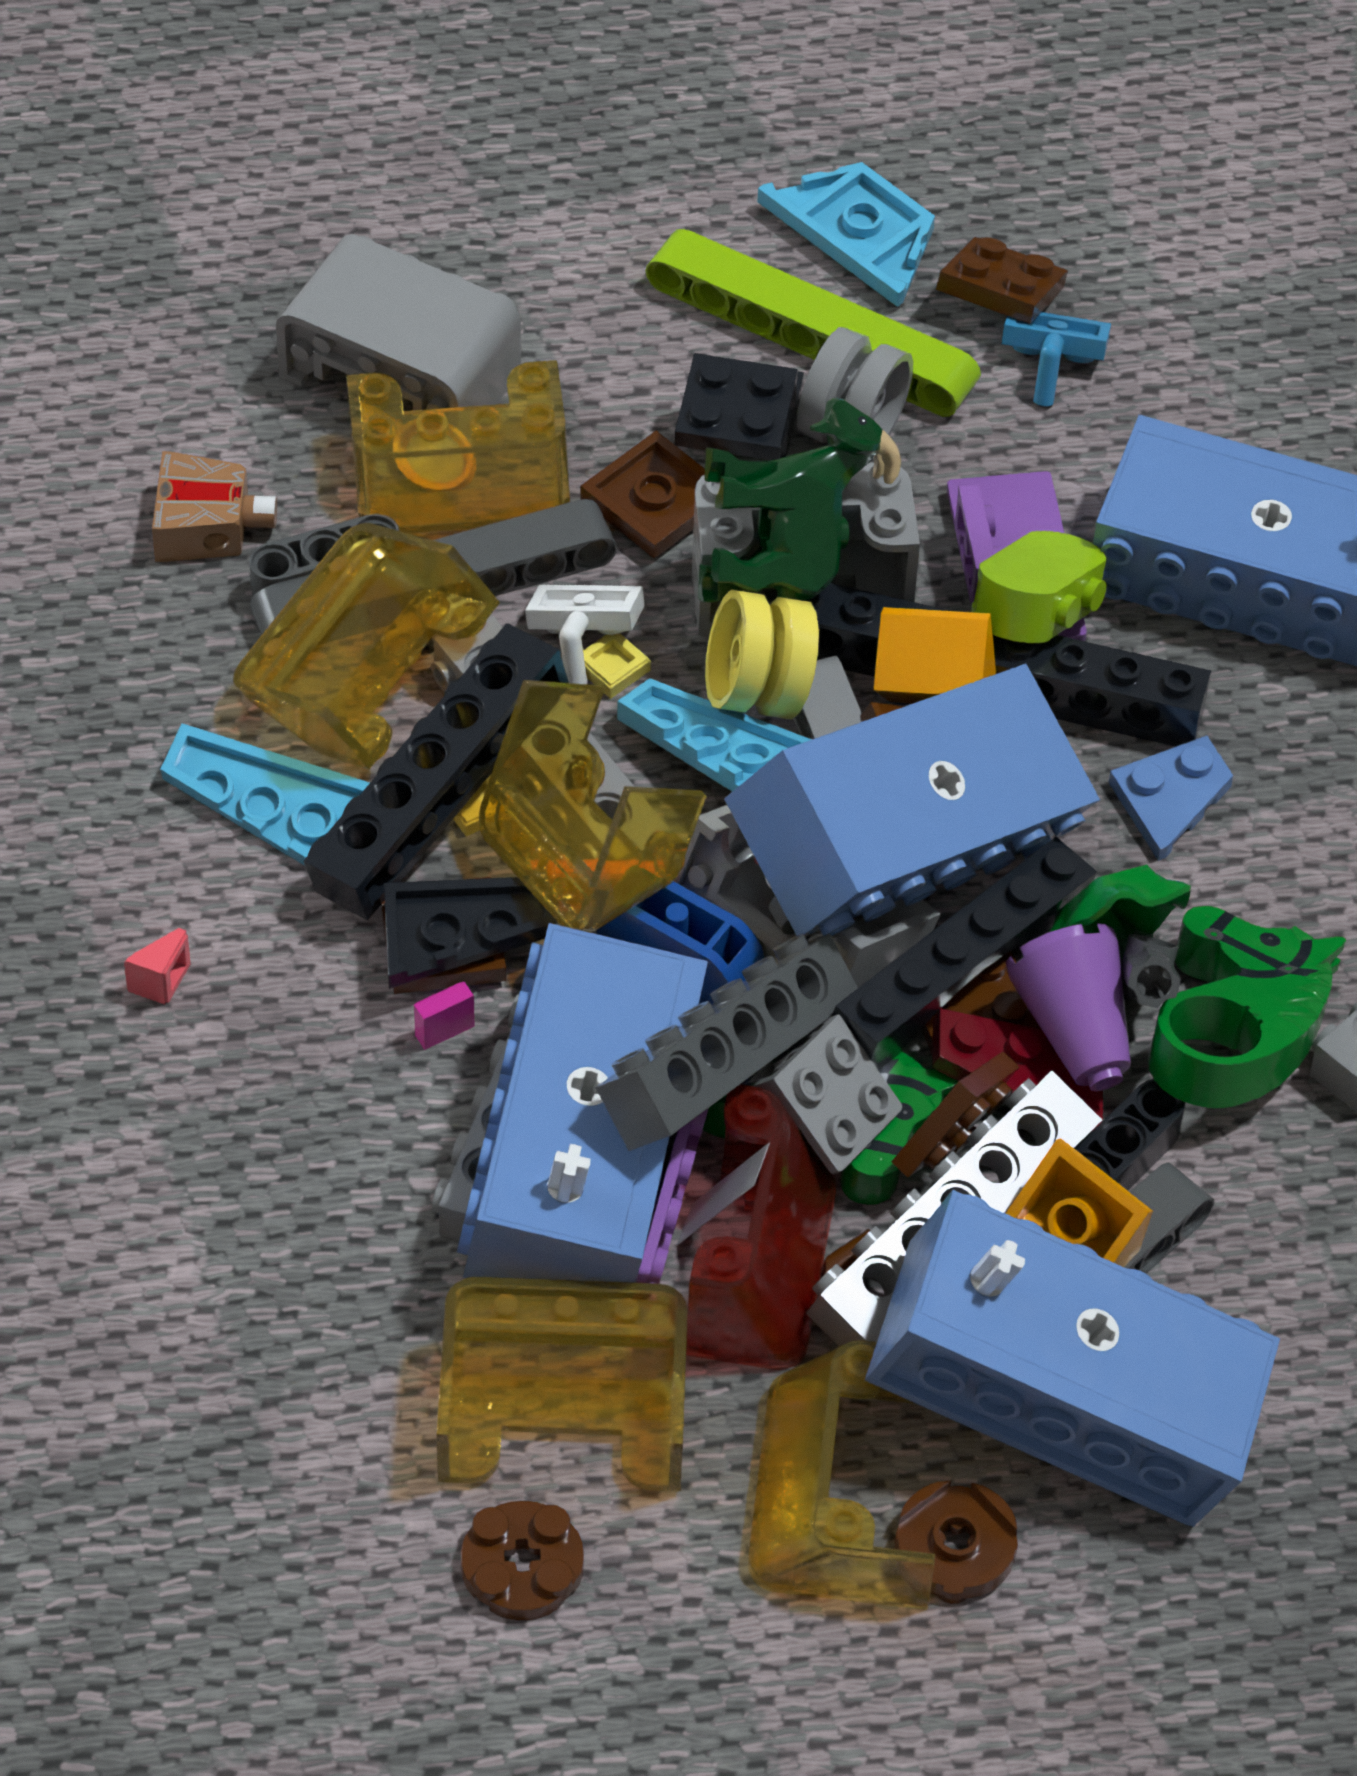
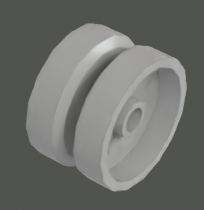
(865, 378)

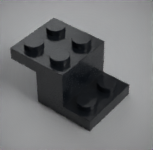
(739, 407)

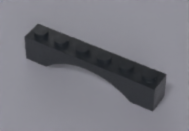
(919, 982)

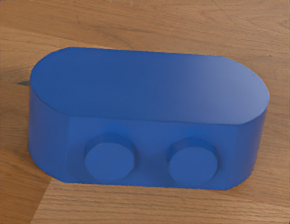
(692, 927)

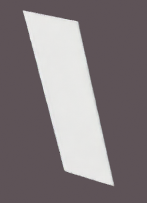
(723, 1194)

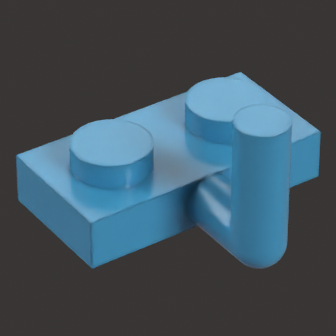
(1050, 337)

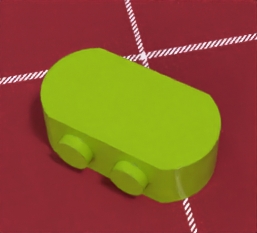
(1040, 585)

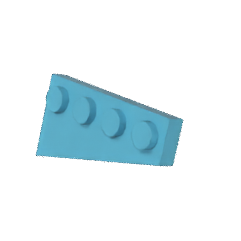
(710, 739)
(259, 789)

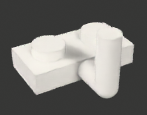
(578, 608)

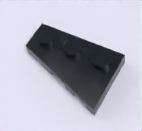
(456, 923)

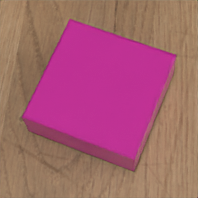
(444, 1015)

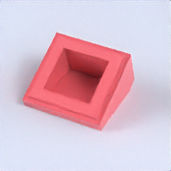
(159, 967)

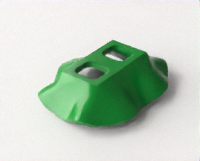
(1125, 902)

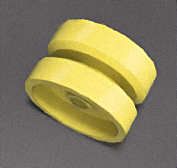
(761, 654)

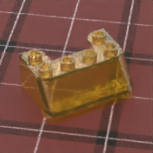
(458, 464)
(356, 634)
(562, 1364)

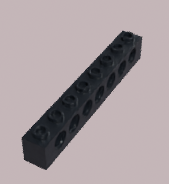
(1078, 678)

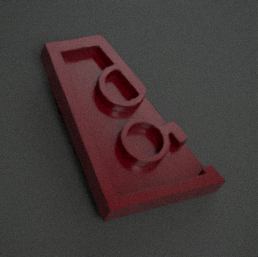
(969, 1041)

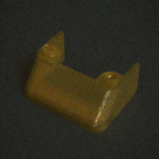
(552, 831)
(800, 1534)

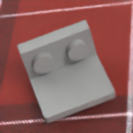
(831, 1092)

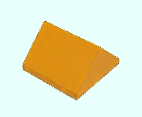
(931, 652)
(1083, 1205)

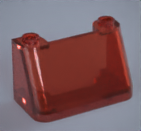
(755, 1291)

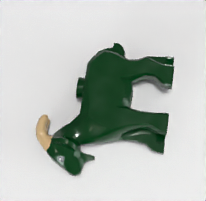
(798, 506)

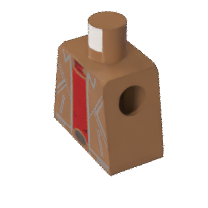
(205, 508)

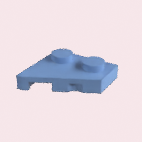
(1171, 791)

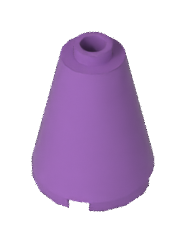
(1078, 1001)

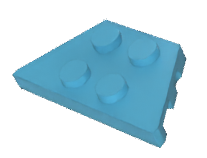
(857, 223)

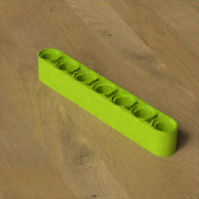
(802, 314)

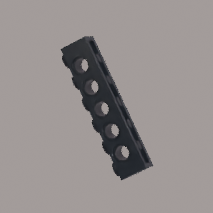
(429, 775)

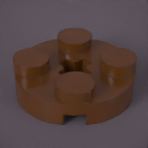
(960, 1509)
(516, 1527)

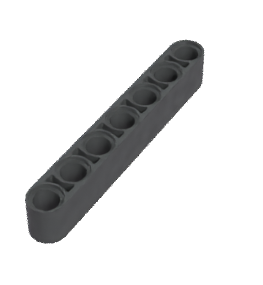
(503, 553)

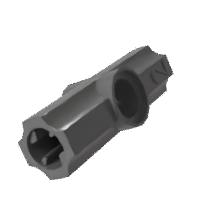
(1148, 968)

